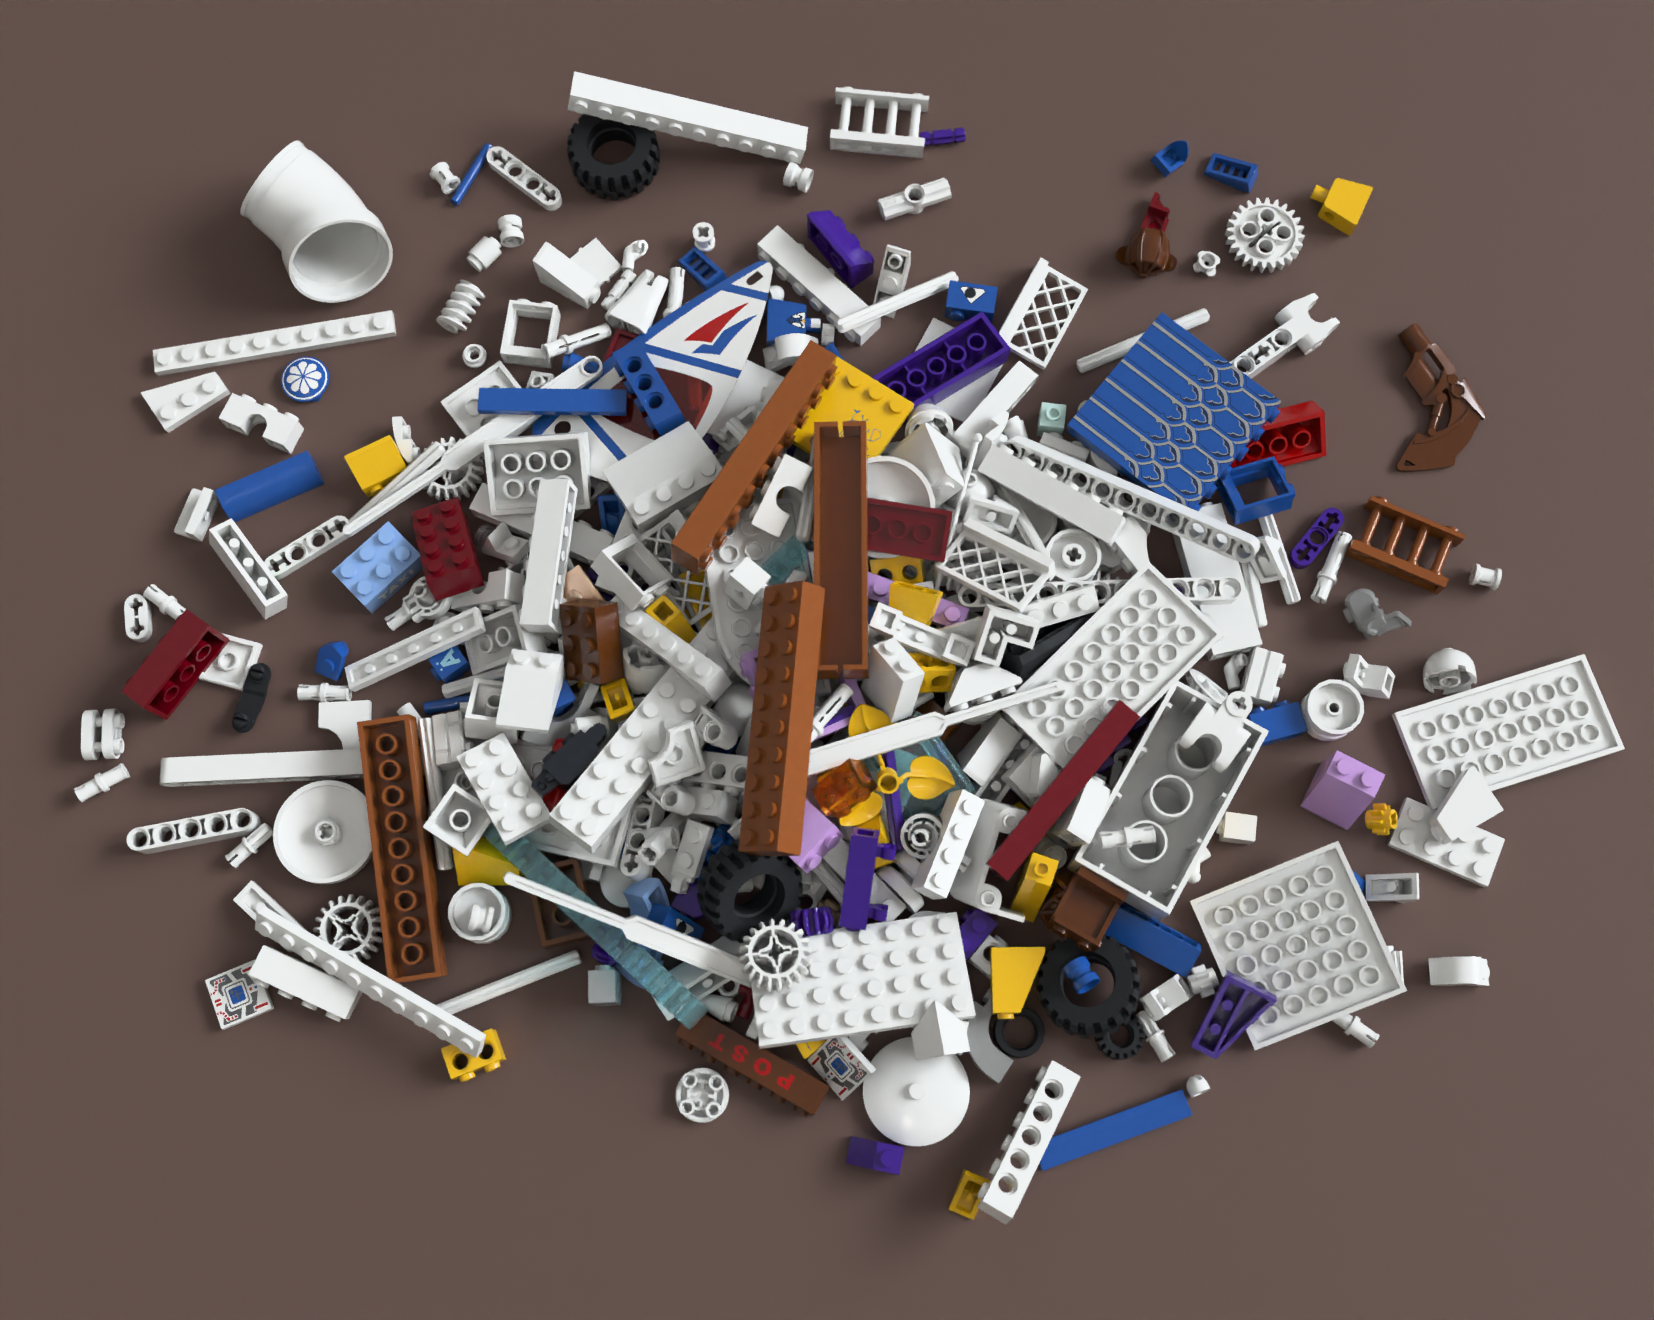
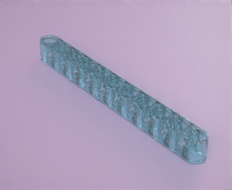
(612, 940)

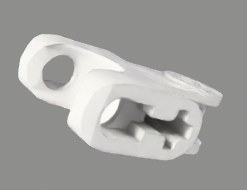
(1222, 727)

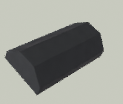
(1050, 638)

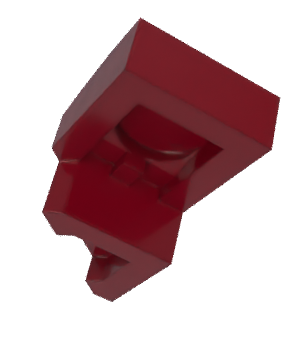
(1156, 215)

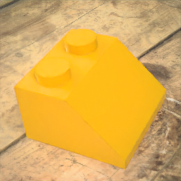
(376, 465)

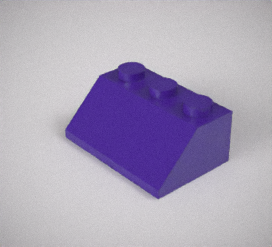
(839, 247)

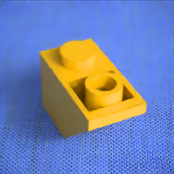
(671, 617)

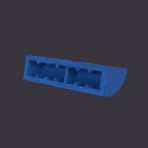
(269, 486)
(1154, 939)

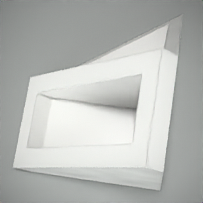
(939, 1034)

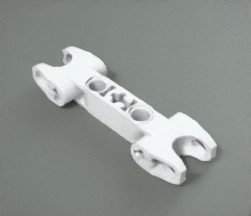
(1294, 330)

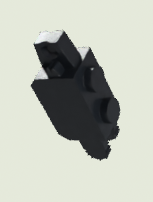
(567, 764)

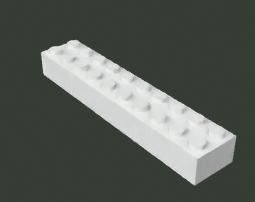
(622, 767)

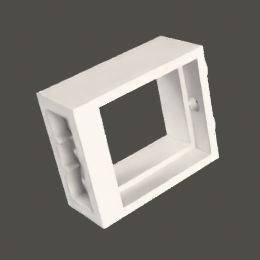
(527, 355)
(645, 565)

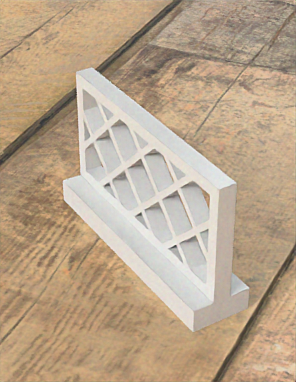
(1026, 299)
(677, 520)
(1010, 552)

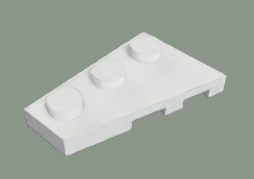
(185, 399)

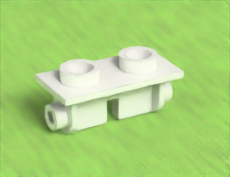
(726, 439)

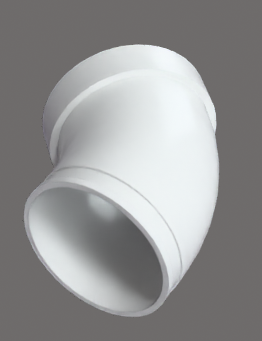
(320, 225)

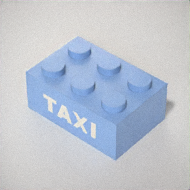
(379, 567)

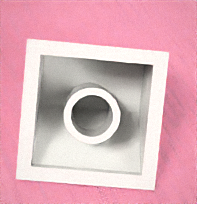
(483, 710)

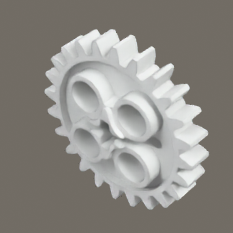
(1279, 250)

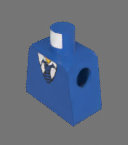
(789, 318)

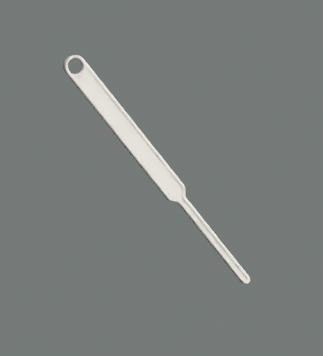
(472, 446)
(913, 731)
(647, 933)

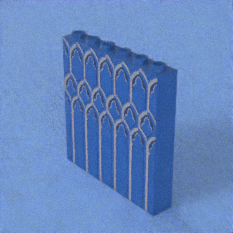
(1174, 415)

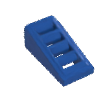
(1237, 182)
(712, 279)

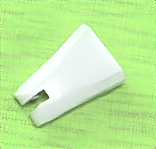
(639, 304)

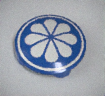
(305, 379)

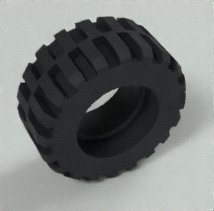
(612, 179)
(727, 874)
(1095, 1019)

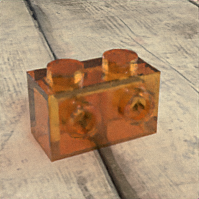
(844, 788)

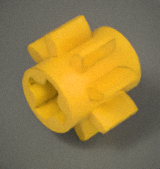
(1381, 819)

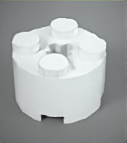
(642, 668)

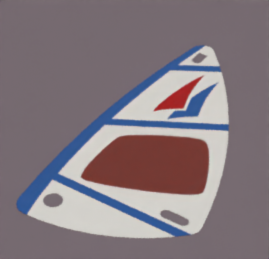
(696, 354)

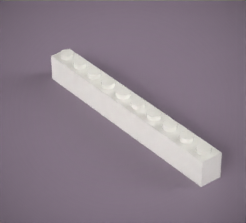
(687, 118)

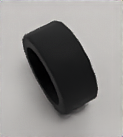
(1022, 1052)

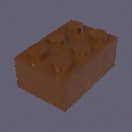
(591, 641)
(553, 924)

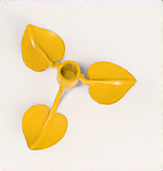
(925, 781)

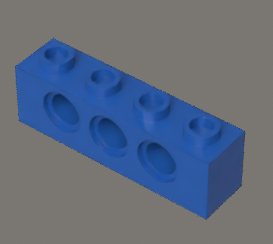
(634, 358)

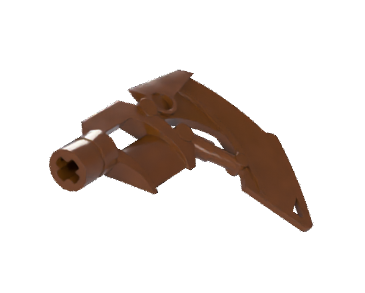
(1439, 448)

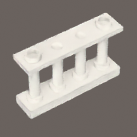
(873, 142)

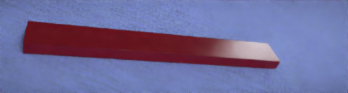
(1062, 790)

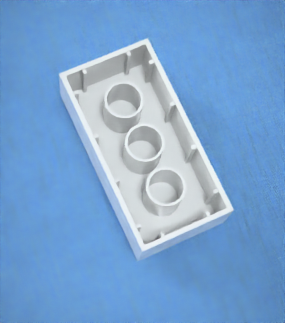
(1175, 794)

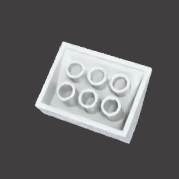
(520, 462)
(663, 476)

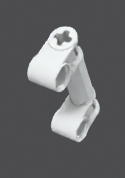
(709, 728)

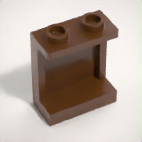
(1086, 909)

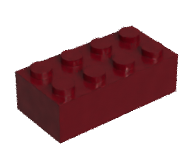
(446, 549)
(175, 665)

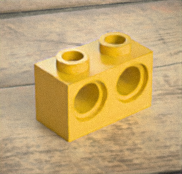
(897, 568)
(937, 675)
(474, 1064)

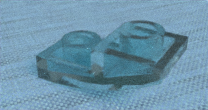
(785, 560)

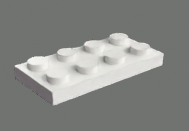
(504, 788)
(1468, 856)

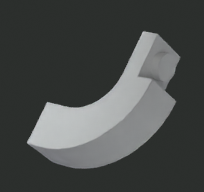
(561, 724)
(982, 1050)

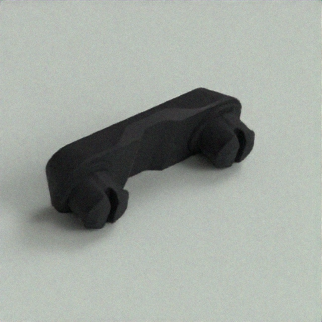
(252, 698)

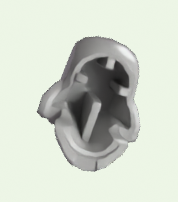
(1368, 618)

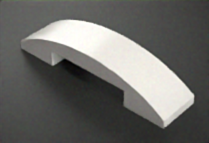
(921, 637)

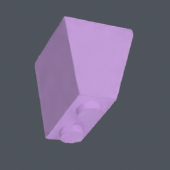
(1342, 789)
(817, 838)

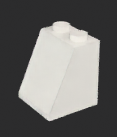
(935, 458)

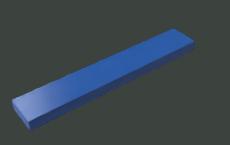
(553, 401)
(1115, 1129)

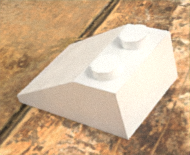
(502, 635)
(530, 691)

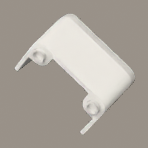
(971, 885)

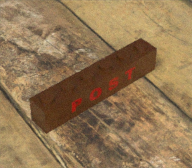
(758, 1064)

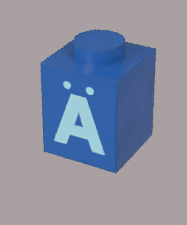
(449, 665)

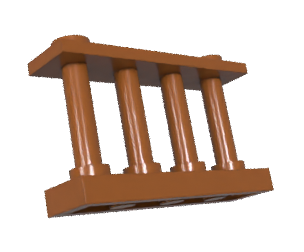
(1387, 561)

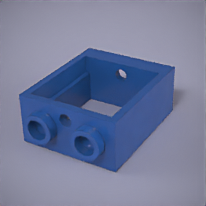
(1251, 472)

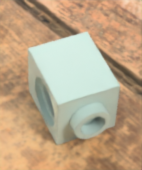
(1051, 418)

